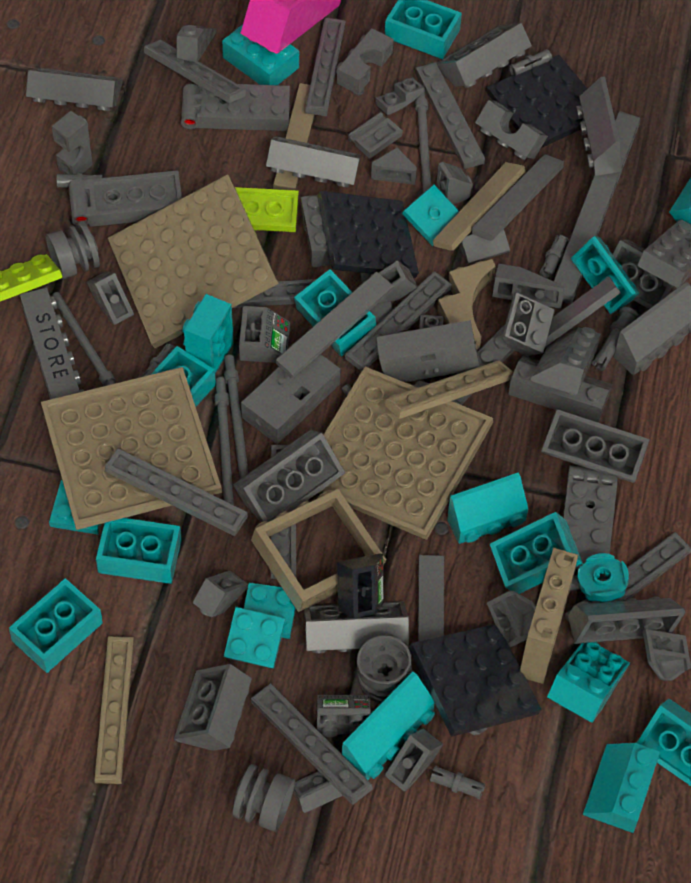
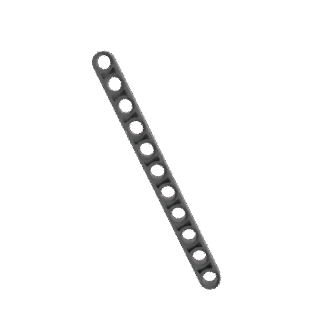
(595, 209)

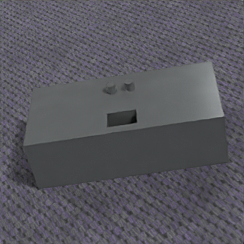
(428, 352)
(286, 401)

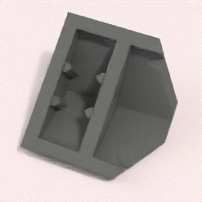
(512, 616)
(666, 653)

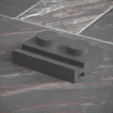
(375, 135)

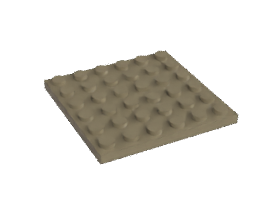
(188, 252)
(141, 416)
(403, 465)

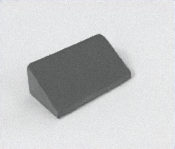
(478, 249)
(314, 792)

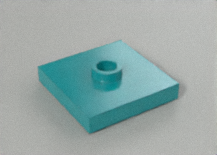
(430, 213)

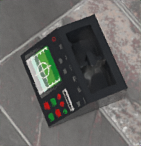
(360, 585)

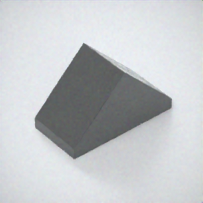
(394, 168)

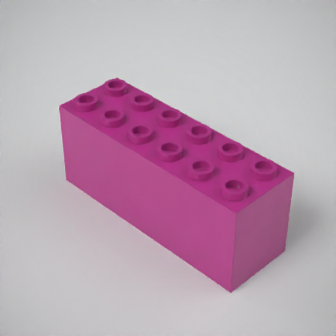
(282, 21)

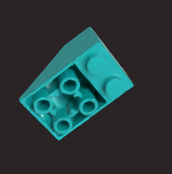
(588, 680)

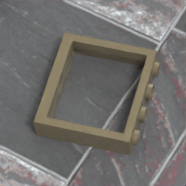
(299, 597)
(548, 615)

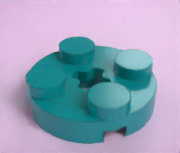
(603, 590)

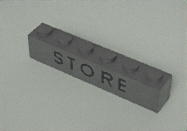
(50, 343)

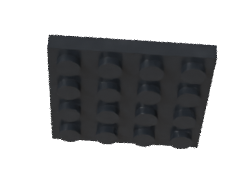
(543, 98)
(365, 233)
(474, 679)

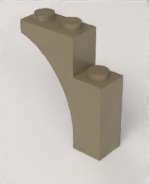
(465, 287)

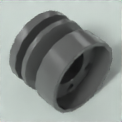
(76, 249)
(381, 657)
(259, 796)

